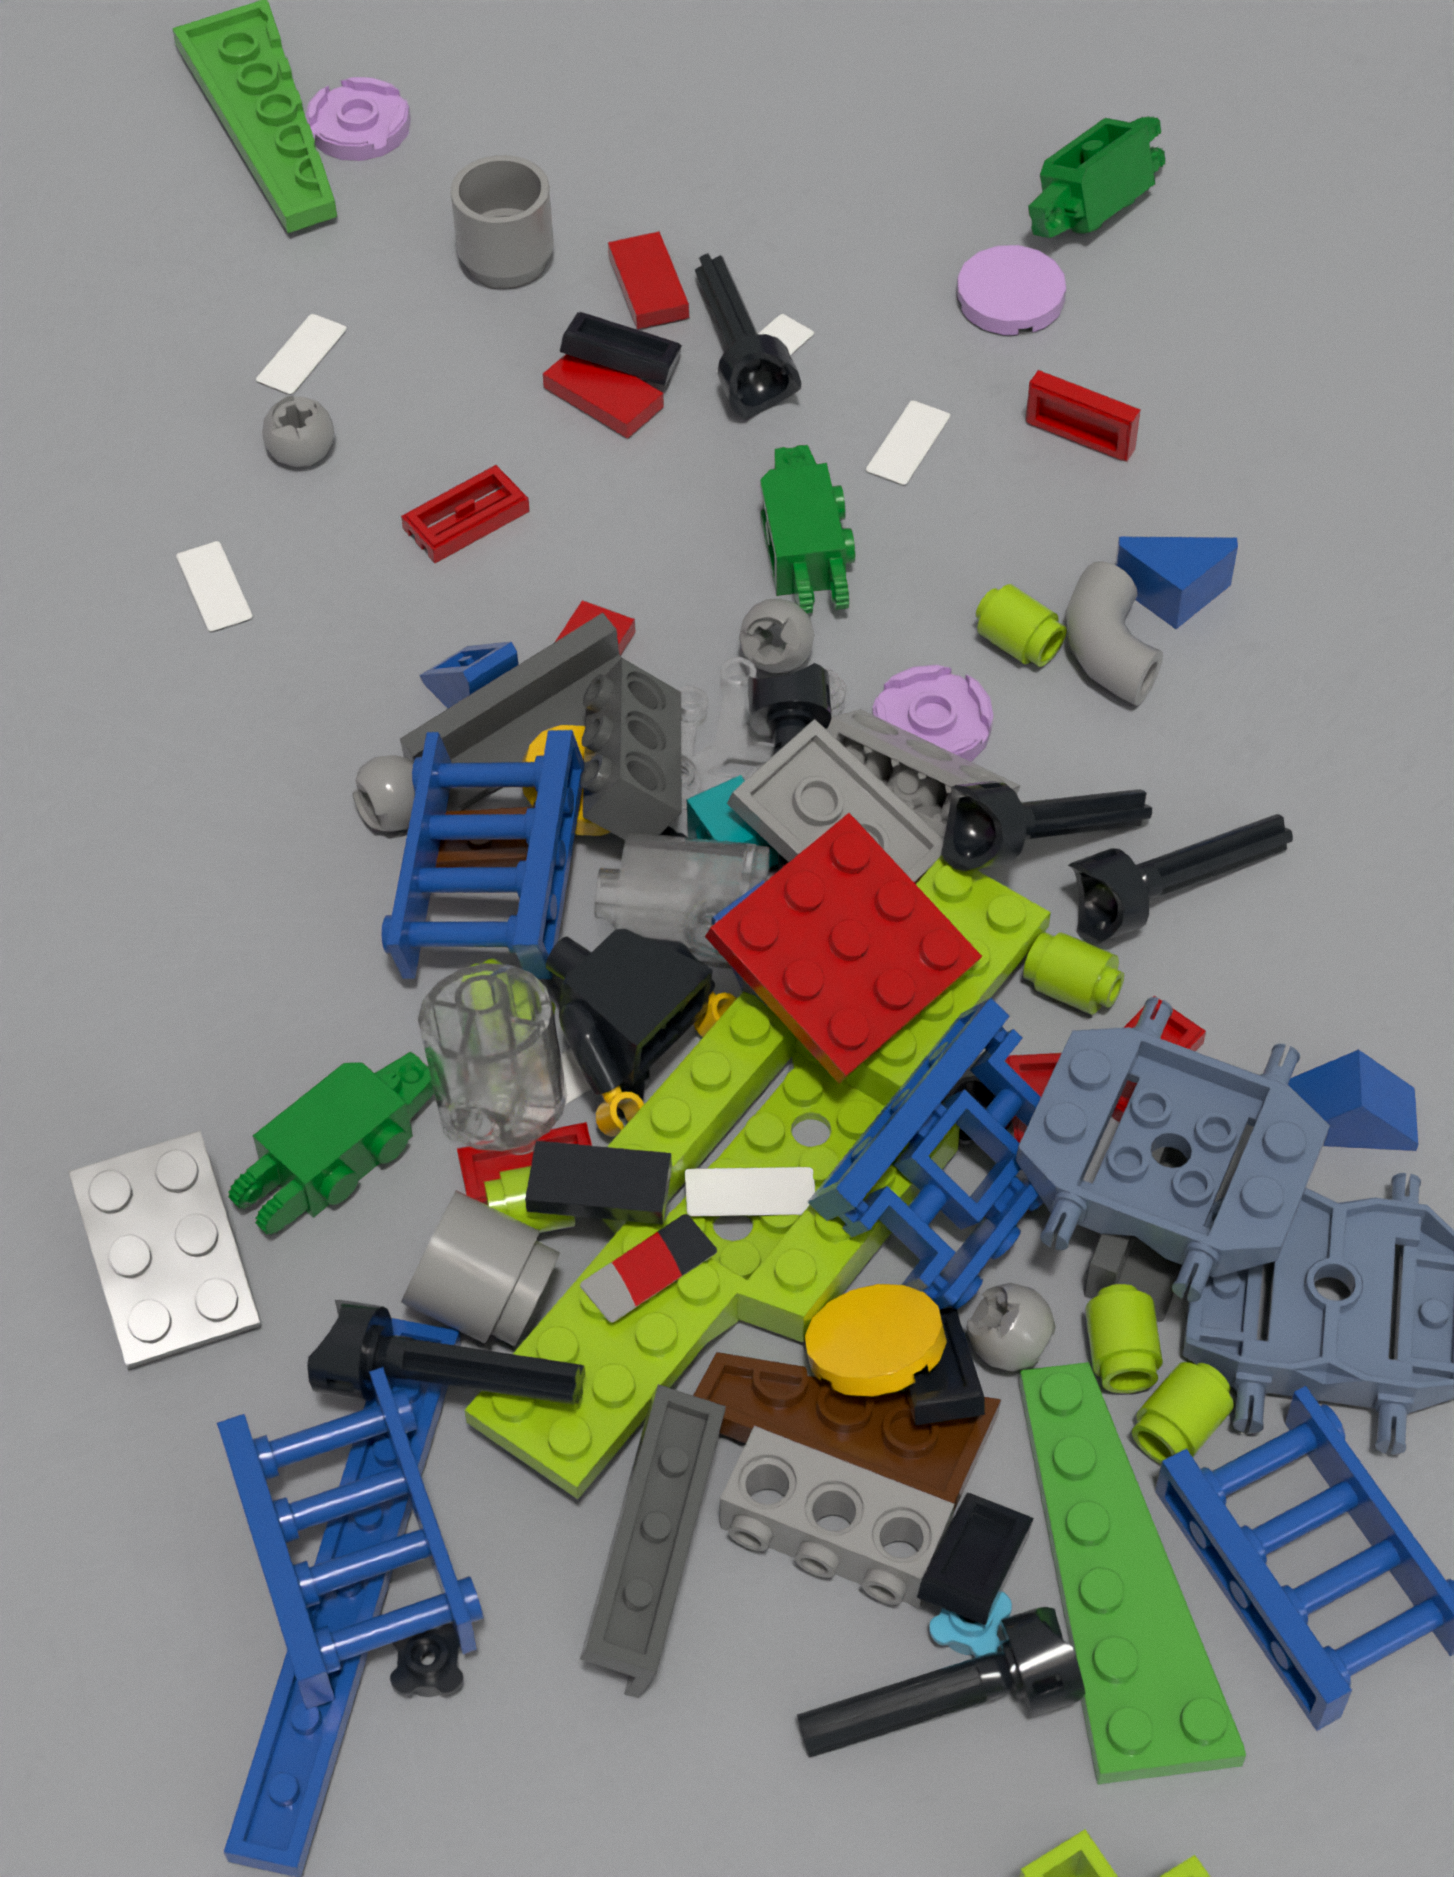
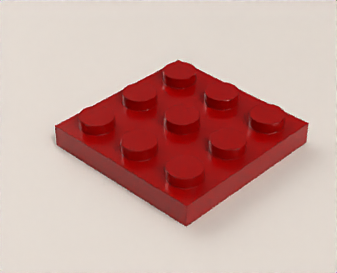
(843, 947)

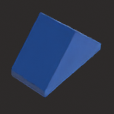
(1177, 573)
(469, 671)
(1361, 1103)

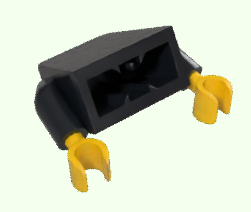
(628, 1008)

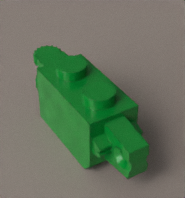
(1096, 176)
(805, 529)
(332, 1139)

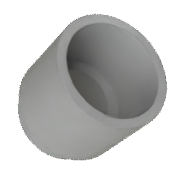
(502, 220)
(481, 1272)

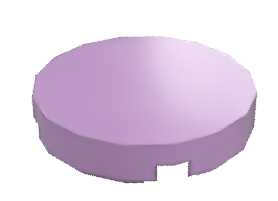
(358, 119)
(1011, 289)
(938, 708)

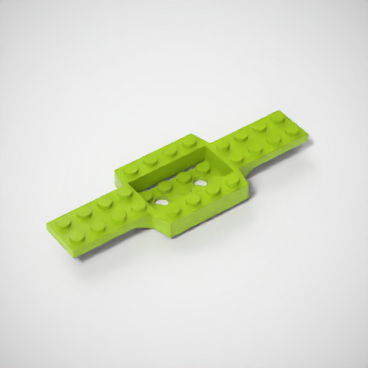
(786, 1262)

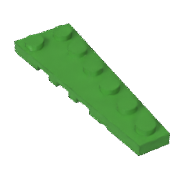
(253, 92)
(1143, 1666)

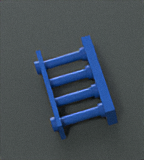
(537, 881)
(298, 1585)
(1277, 1613)

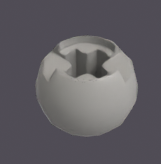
(298, 431)
(757, 639)
(385, 793)
(1011, 1327)

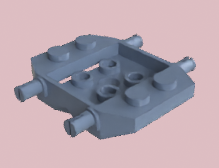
(1180, 1104)
(1341, 1344)

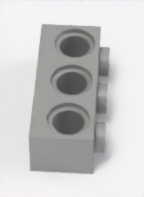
(909, 765)
(825, 1486)

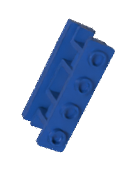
(921, 1119)

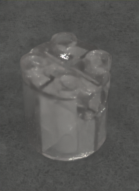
(676, 887)
(493, 1057)

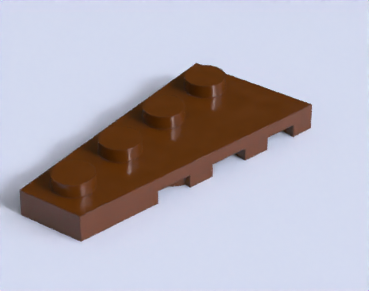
(861, 1430)

